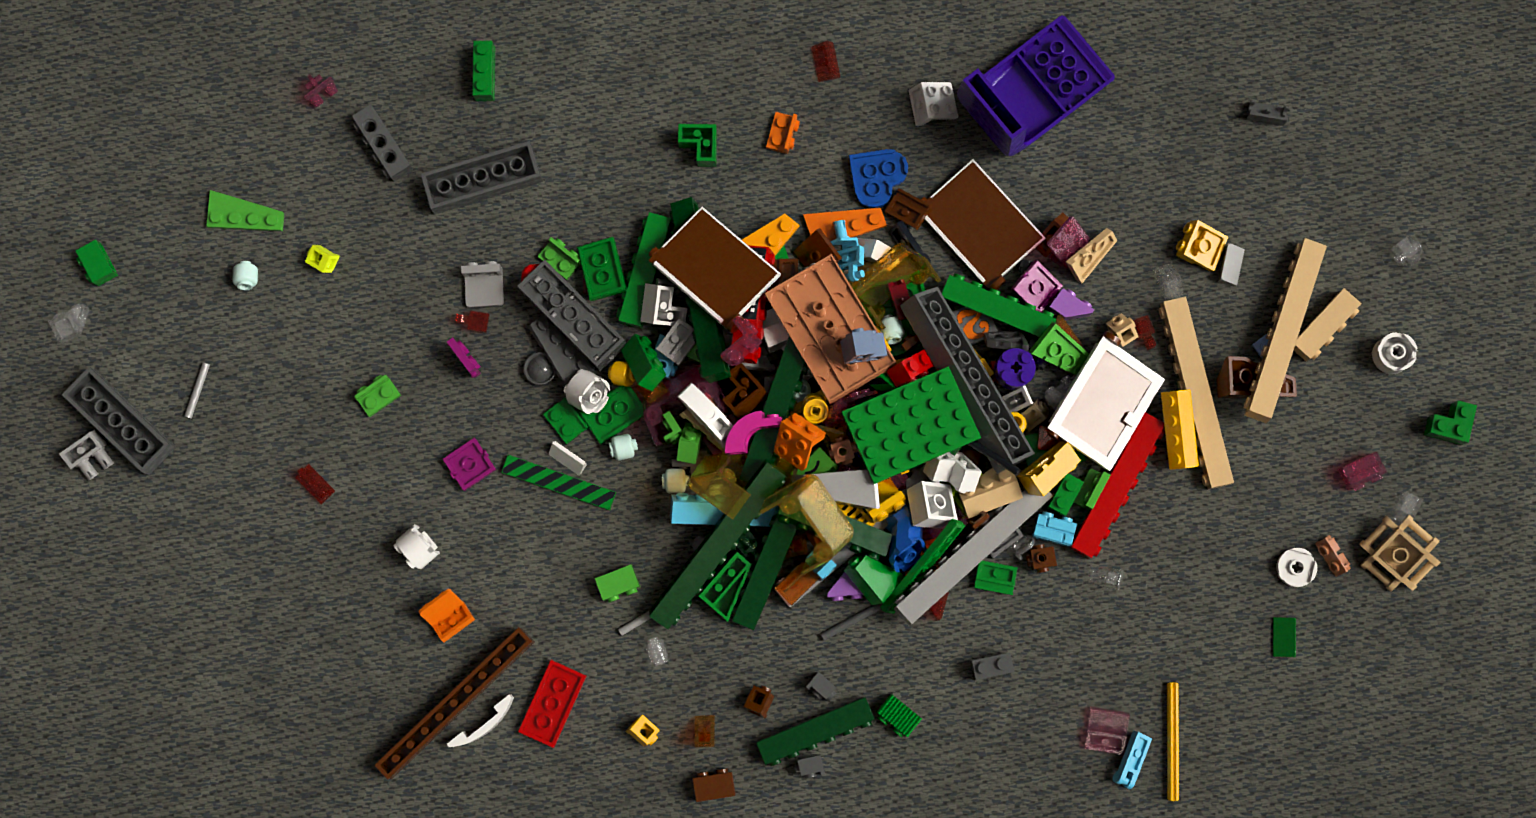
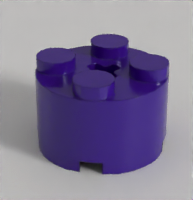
(1022, 361)

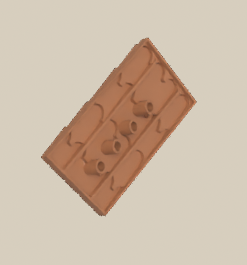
(817, 314)

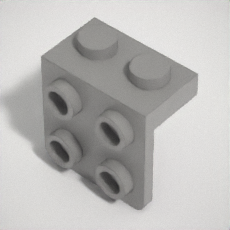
(483, 284)

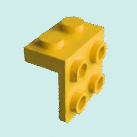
(889, 499)

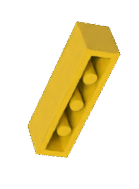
(1179, 429)

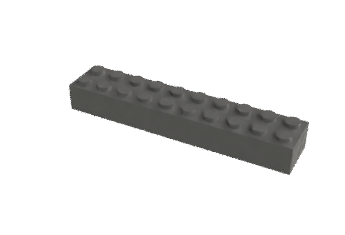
(950, 347)

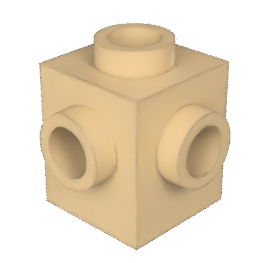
(1122, 328)

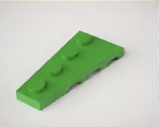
(235, 213)
(1060, 349)

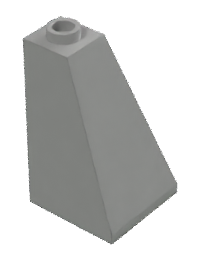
(850, 488)

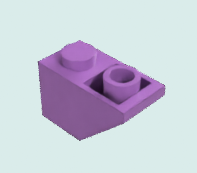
(1070, 306)
(843, 588)

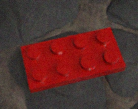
(552, 703)

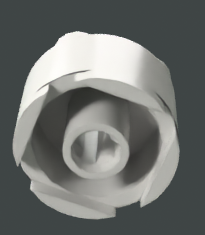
(1383, 353)
(587, 391)
(416, 547)

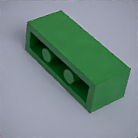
(483, 70)
(643, 362)

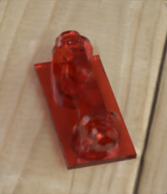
(314, 483)

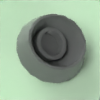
(538, 369)

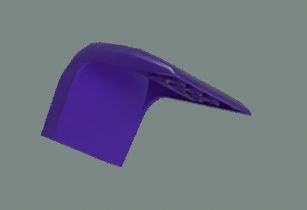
(1034, 86)

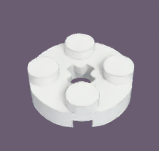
(1286, 572)

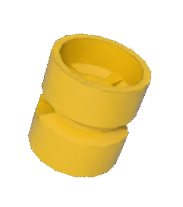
(815, 408)

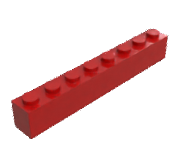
(1115, 492)

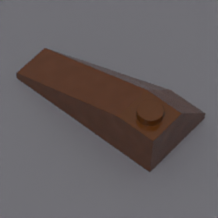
(1238, 375)

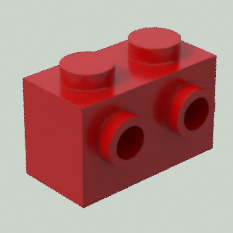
(910, 368)

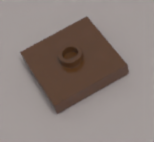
(815, 249)

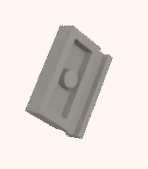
(677, 342)

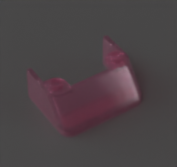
(653, 413)

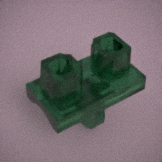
(749, 546)

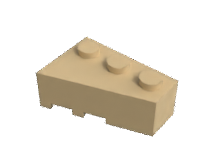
(991, 492)

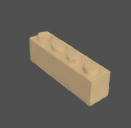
(1325, 324)

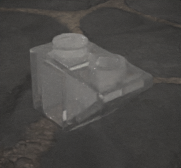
(69, 324)

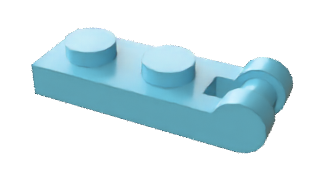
(1132, 760)

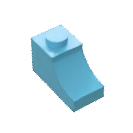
(823, 570)

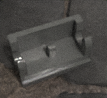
(1267, 113)

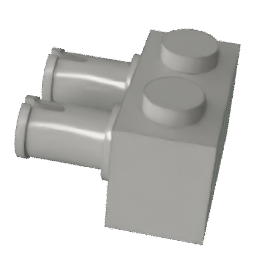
(80, 451)

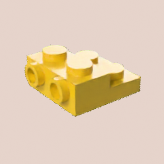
(1201, 245)

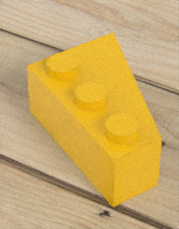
(1049, 469)

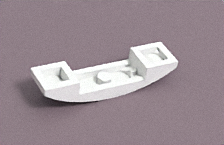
(502, 708)

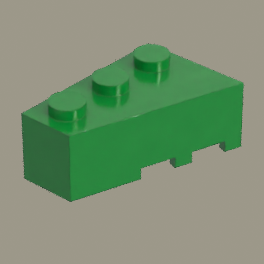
(724, 587)

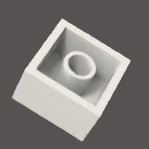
(931, 504)

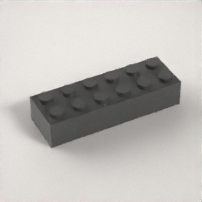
(481, 177)
(119, 421)

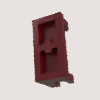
(898, 295)

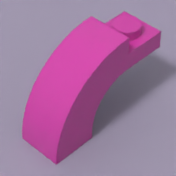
(744, 428)

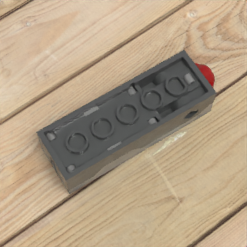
(571, 314)

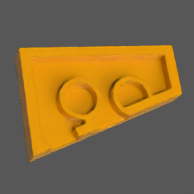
(773, 234)

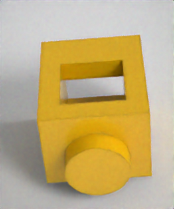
(643, 723)

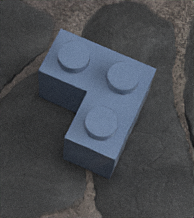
(863, 346)

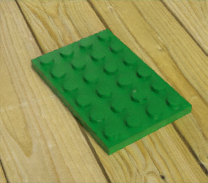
(910, 425)

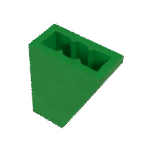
(873, 578)

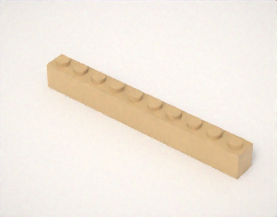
(1284, 331)
(1193, 376)

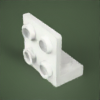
(932, 101)

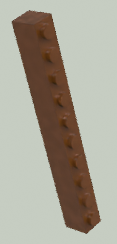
(454, 703)

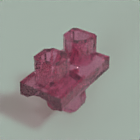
(313, 95)

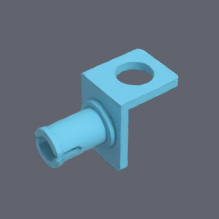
(841, 236)

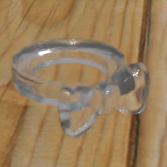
(1013, 549)

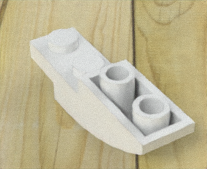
(706, 413)

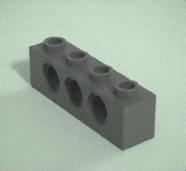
(369, 117)

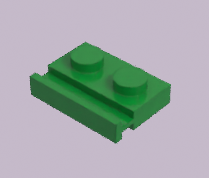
(566, 421)
(995, 577)

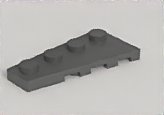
(559, 349)

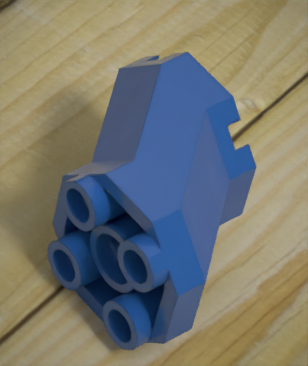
(906, 540)

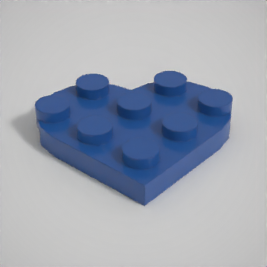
(876, 174)

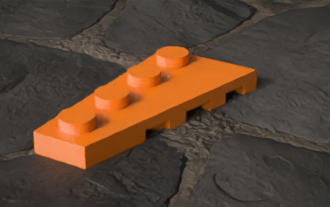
(856, 221)

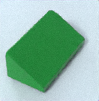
(1284, 637)

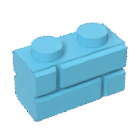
(1054, 530)

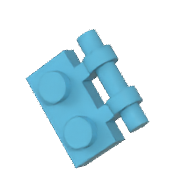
(850, 261)

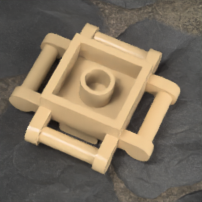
(1399, 553)

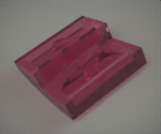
(1106, 730)

